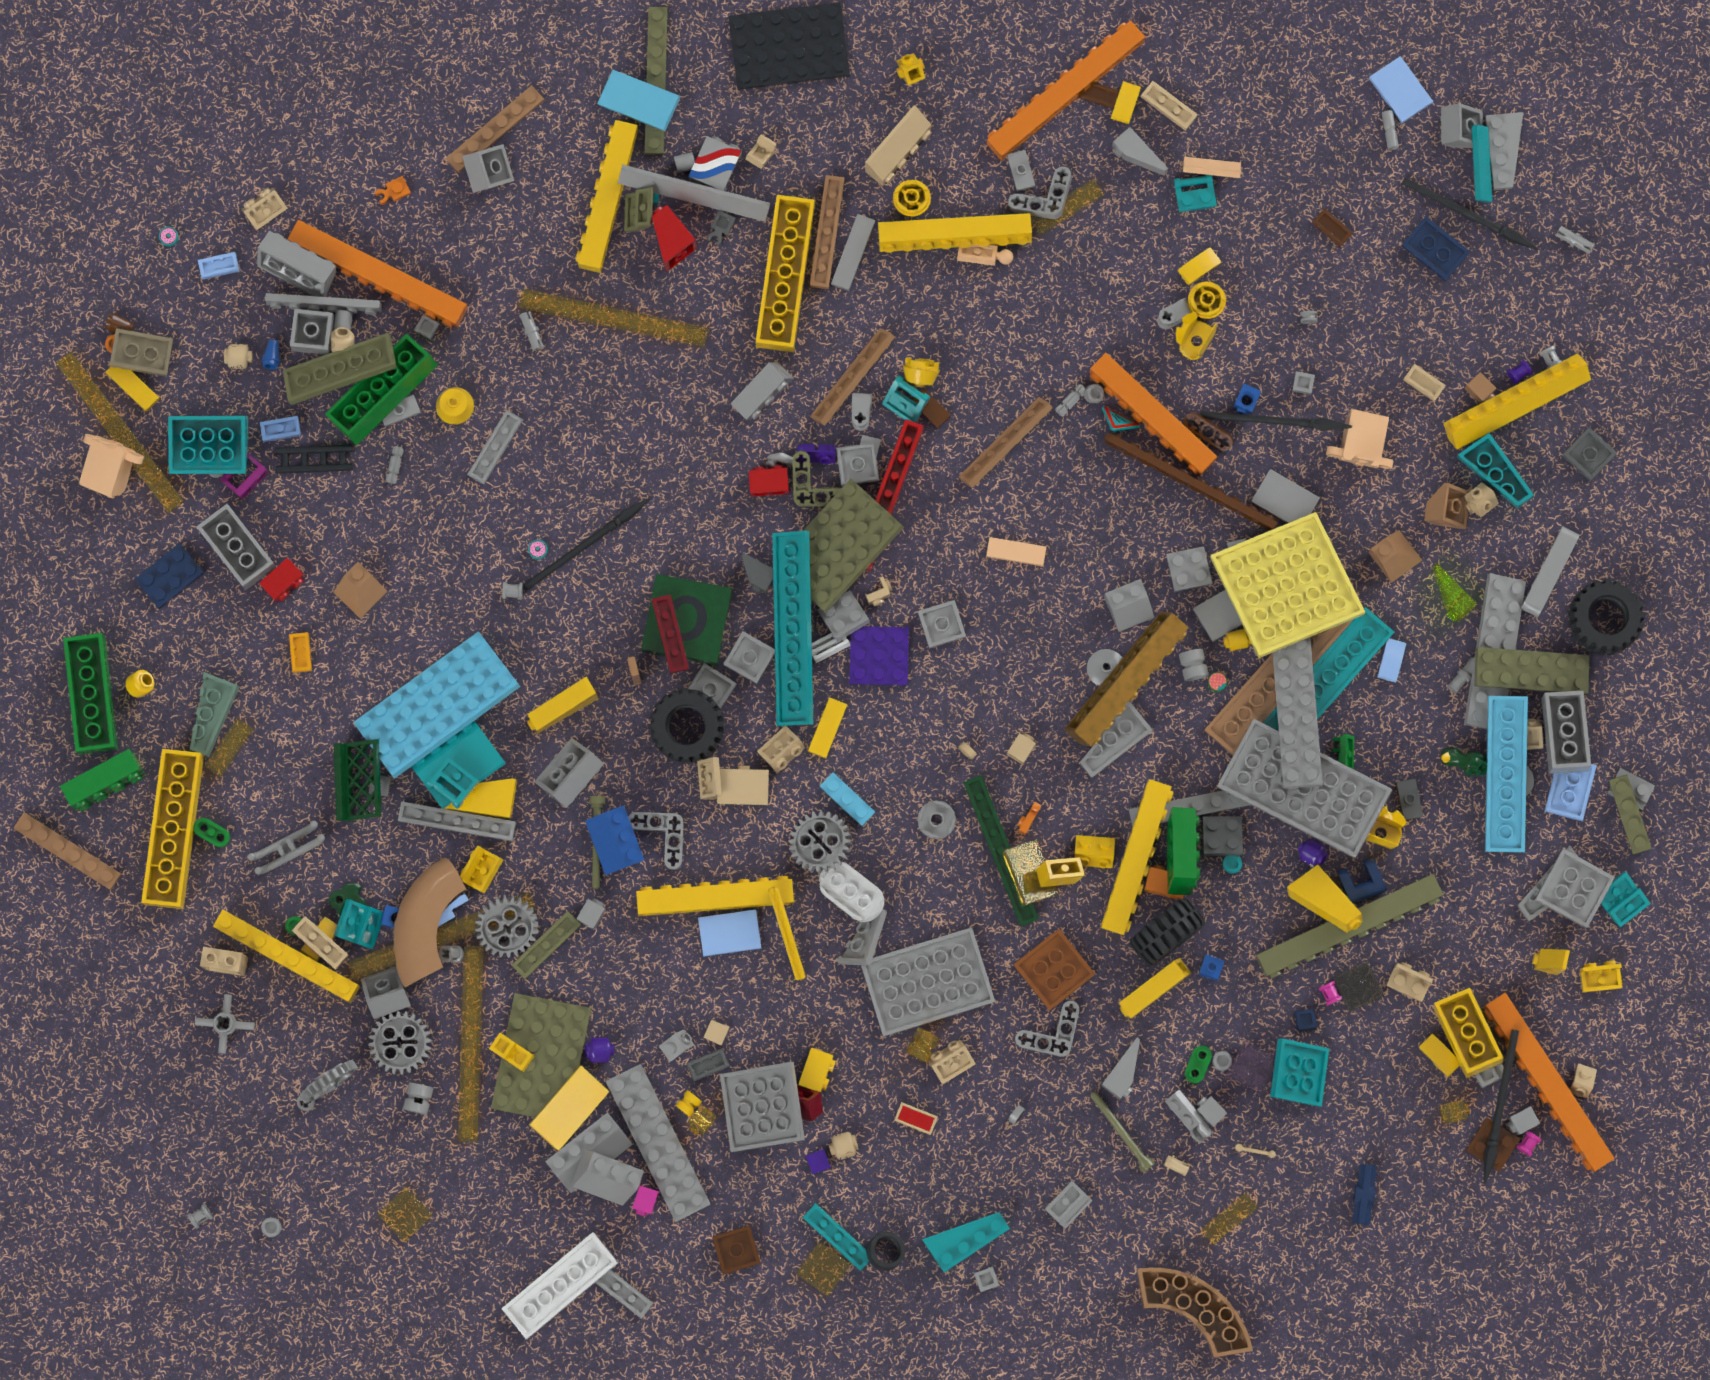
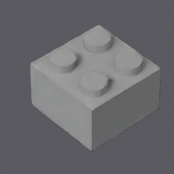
(311, 331)

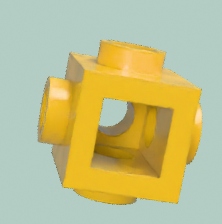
(910, 69)

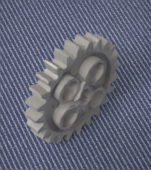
(833, 830)
(496, 912)
(400, 1024)
(328, 1081)

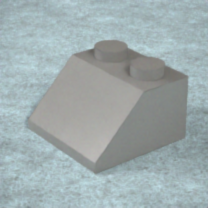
(1458, 123)
(488, 168)
(1129, 605)
(385, 992)

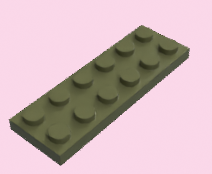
(339, 368)
(1531, 670)

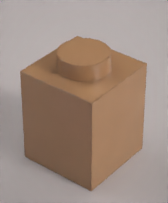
(1480, 388)

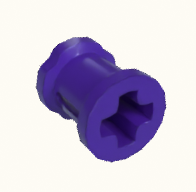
(1519, 372)

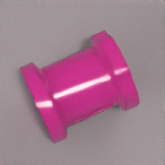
(1330, 993)
(1528, 1143)

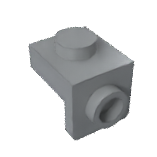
(676, 1045)

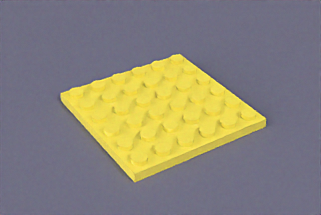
(1287, 584)

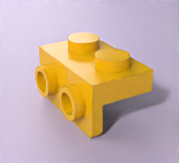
(1095, 851)
(480, 869)
(1601, 977)

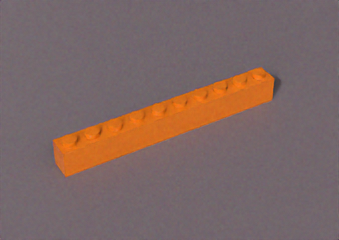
(1065, 90)
(380, 275)
(1549, 1084)

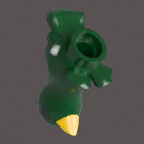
(1472, 763)

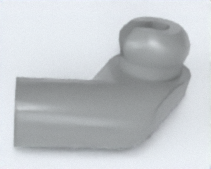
(779, 457)

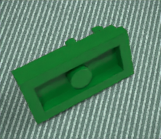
(1345, 750)

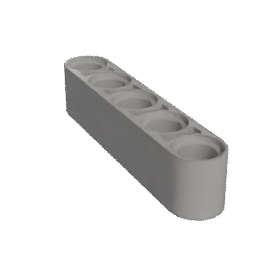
(1550, 571)

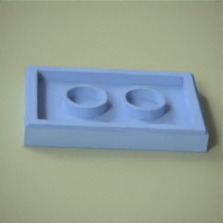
(1401, 89)
(1570, 793)
(729, 933)

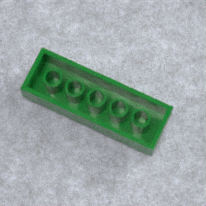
(378, 395)
(90, 694)

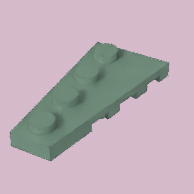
(214, 705)

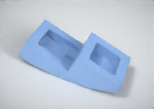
(1391, 660)
(448, 914)

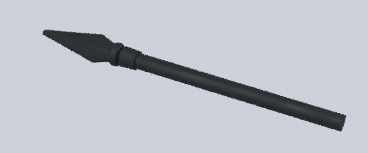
(1510, 235)
(1320, 424)
(623, 517)
(1491, 1150)

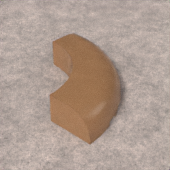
(419, 919)
(1197, 1303)

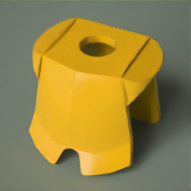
(1192, 328)
(1392, 824)

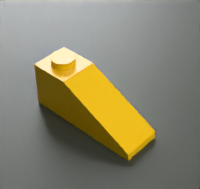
(1551, 960)

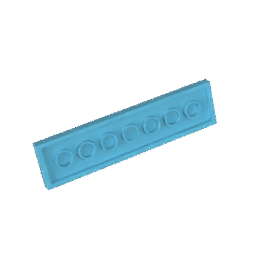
(1506, 773)

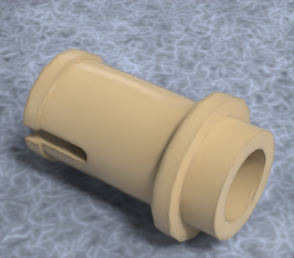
(1176, 1165)

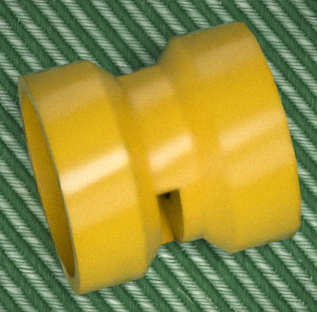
(688, 1103)

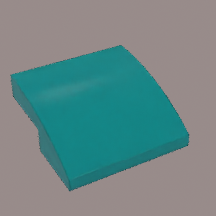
(1624, 899)
(359, 924)

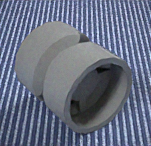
(1193, 664)
(418, 1091)

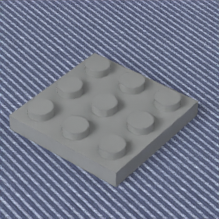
(1574, 888)

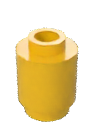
(1236, 640)

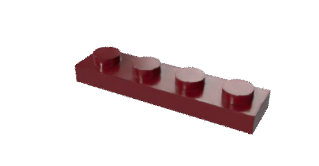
(670, 634)

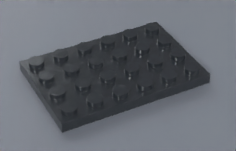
(789, 46)

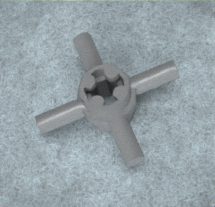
(233, 1023)

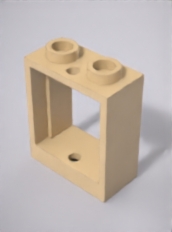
(224, 961)

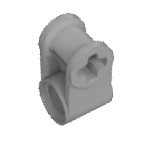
(1175, 312)
(861, 408)

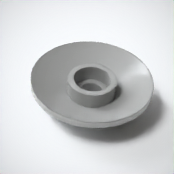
(1096, 662)

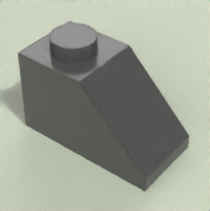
(758, 574)

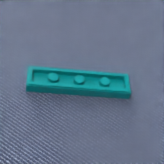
(1481, 163)
(837, 1236)

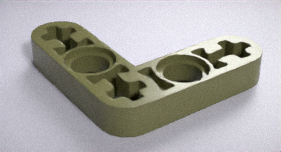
(806, 487)

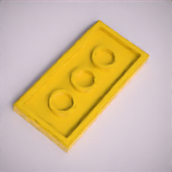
(569, 1108)

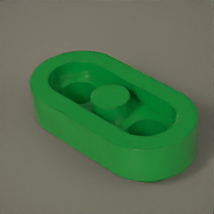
(212, 832)
(1198, 1064)

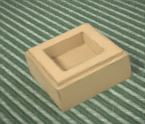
(716, 1032)

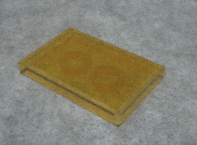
(1022, 865)

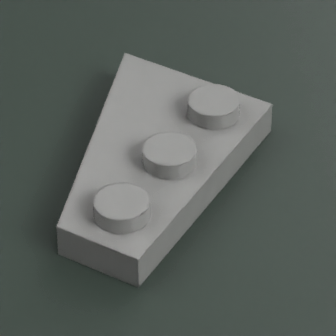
(862, 947)

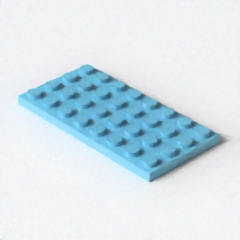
(437, 704)

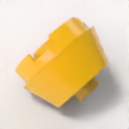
(911, 198)
(1207, 300)
(920, 371)
(454, 405)

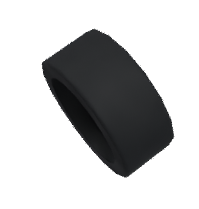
(900, 1251)

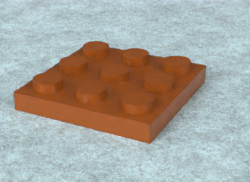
(1054, 969)

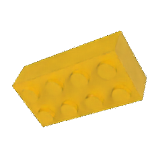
(1468, 1033)

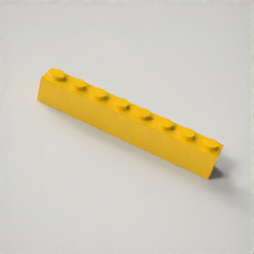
(607, 197)
(952, 232)
(1517, 401)
(1136, 856)
(712, 897)
(286, 956)

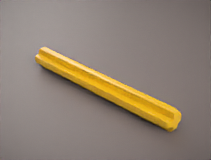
(786, 933)

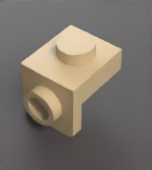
(761, 151)
(877, 597)
(1583, 1081)

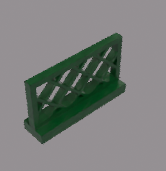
(345, 781)

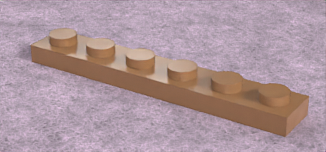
(496, 127)
(827, 232)
(852, 377)
(1005, 442)
(67, 851)

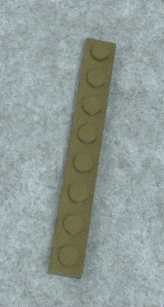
(656, 70)

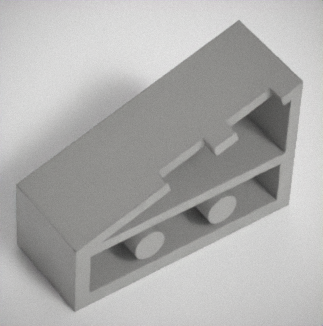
(762, 390)

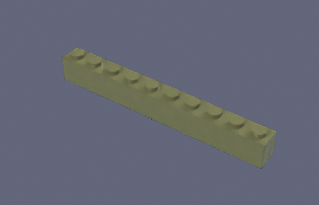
(1328, 935)

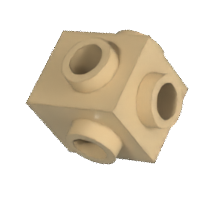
(1481, 500)

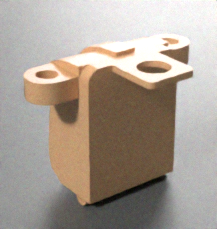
(1364, 441)
(107, 465)

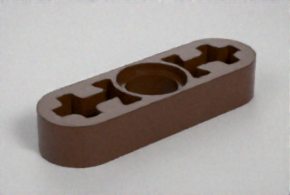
(1216, 429)

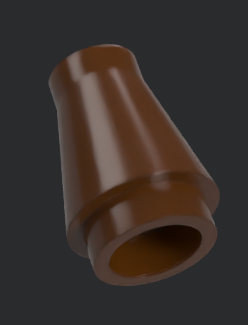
(116, 321)

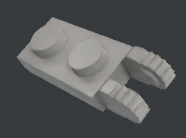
(1189, 1116)

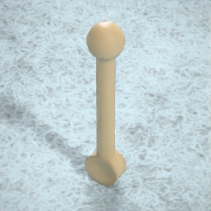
(1239, 1147)

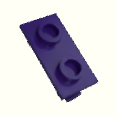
(824, 454)

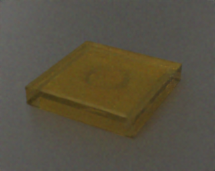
(405, 1214)
(823, 1269)

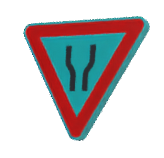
(1118, 421)

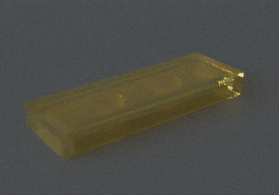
(229, 747)
(1229, 1219)

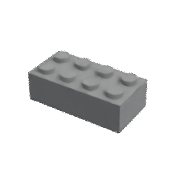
(236, 546)
(1566, 732)

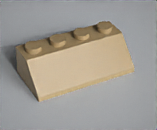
(898, 146)

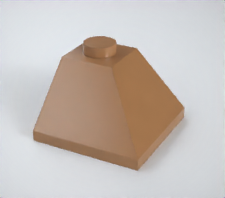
(1448, 507)
(1394, 556)
(359, 590)

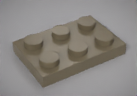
(141, 352)

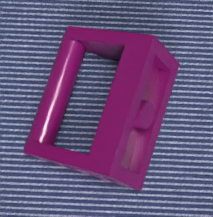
(250, 483)

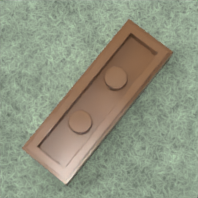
(634, 671)

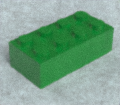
(103, 780)
(1182, 852)

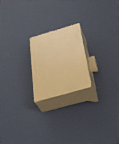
(744, 786)

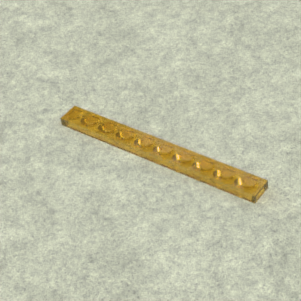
(613, 318)
(118, 430)
(446, 935)
(470, 1044)

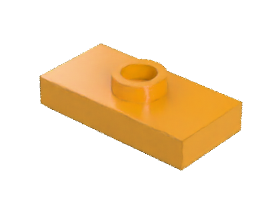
(300, 652)

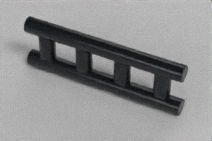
(322, 467)

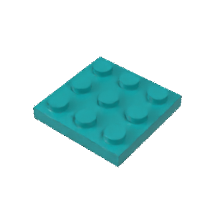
(1299, 1072)

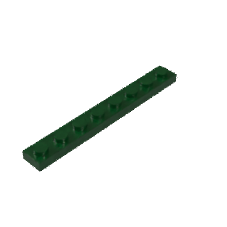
(997, 844)

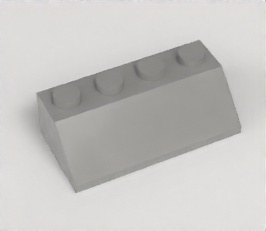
(295, 265)
(601, 1137)

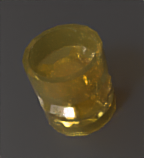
(922, 1045)

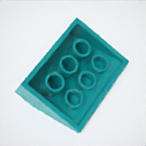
(207, 444)
(466, 748)

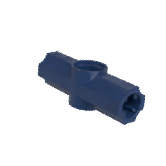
(1364, 1194)

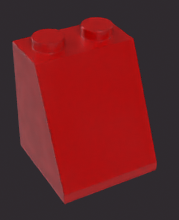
(673, 237)

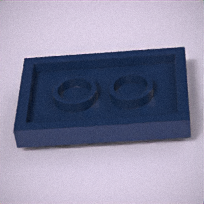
(1435, 248)
(169, 576)

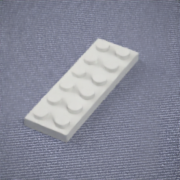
(559, 1285)

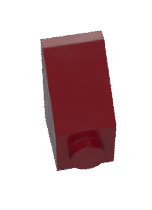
(810, 1103)

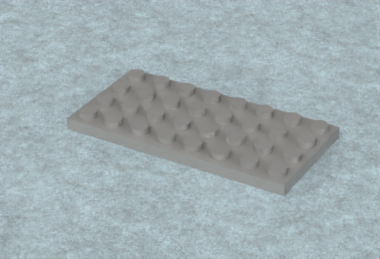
(1334, 813)

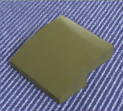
(638, 210)

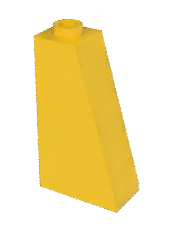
(562, 705)
(490, 799)
(1325, 899)
(1154, 988)

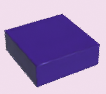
(818, 1161)

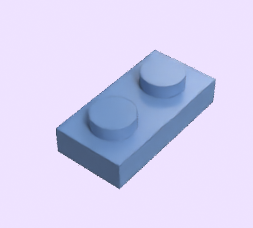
(280, 428)

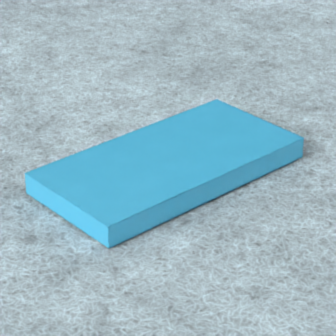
(638, 100)

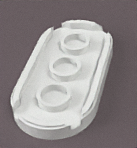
(852, 892)

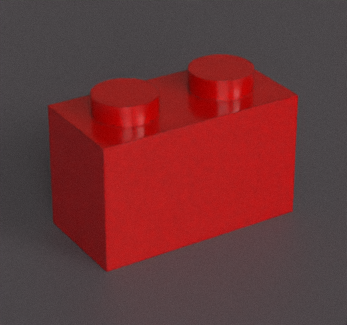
(768, 481)
(282, 580)

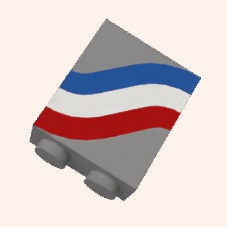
(715, 163)

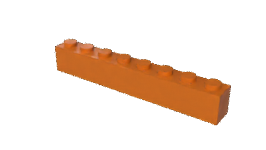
(1152, 414)

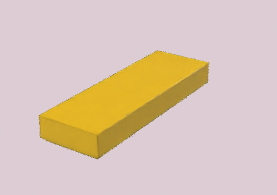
(133, 387)
(827, 728)

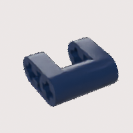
(1365, 889)

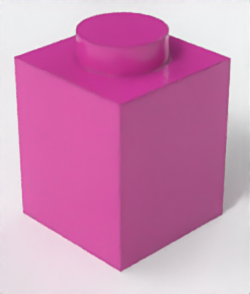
(645, 1201)

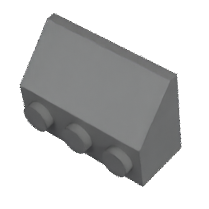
(569, 772)
(606, 1177)

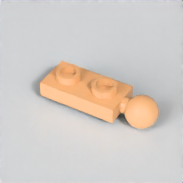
(984, 255)

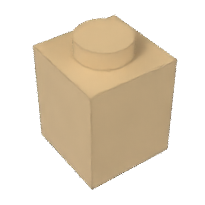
(1021, 748)

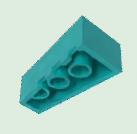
(1493, 467)
(960, 1242)

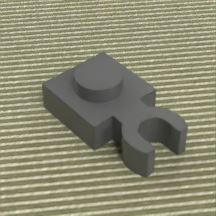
(722, 226)

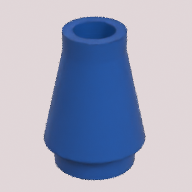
(271, 357)

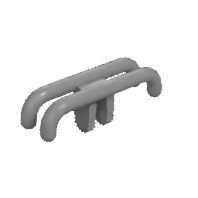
(287, 848)

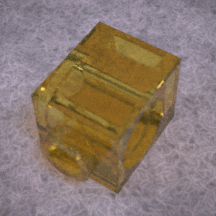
(1454, 1112)
(701, 1121)

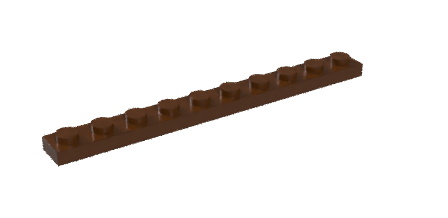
(1184, 478)

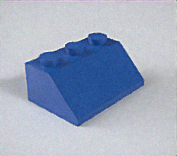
(614, 840)

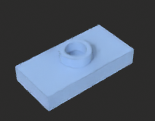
(218, 265)

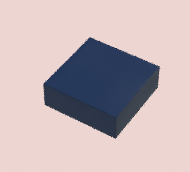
(1305, 1019)

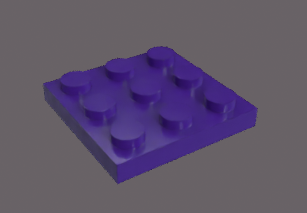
(879, 656)

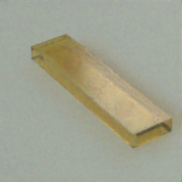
(1074, 203)

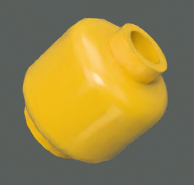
(139, 683)

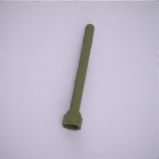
(596, 803)
(1143, 1161)

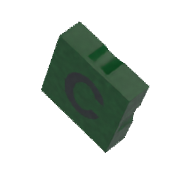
(700, 615)

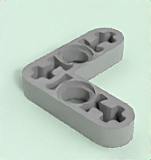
(1046, 203)
(664, 826)
(1060, 1037)

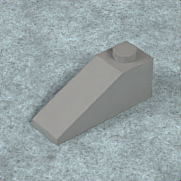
(1135, 151)
(1122, 1075)

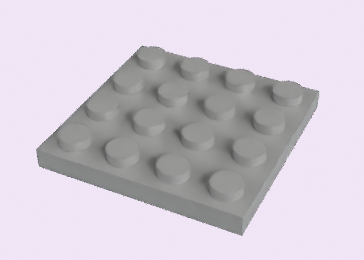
(762, 1107)

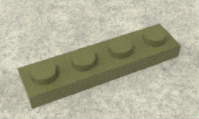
(1629, 814)
(546, 945)

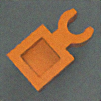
(396, 189)
(1025, 822)

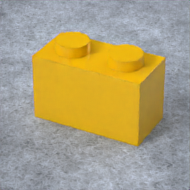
(1060, 872)
(816, 1070)

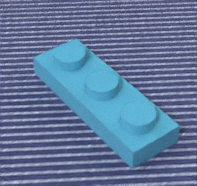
(847, 799)

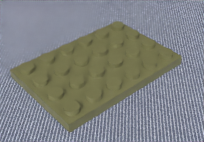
(846, 541)
(555, 1037)

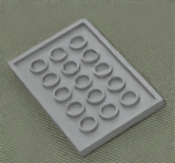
(928, 982)

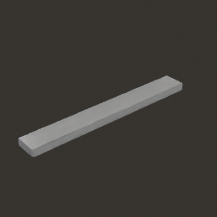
(694, 193)

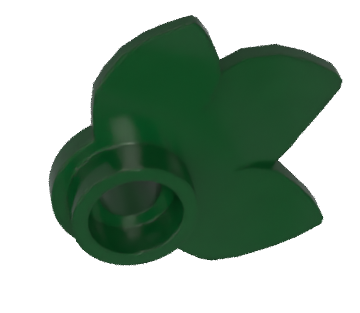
(350, 892)

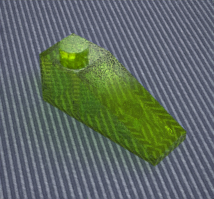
(1455, 599)

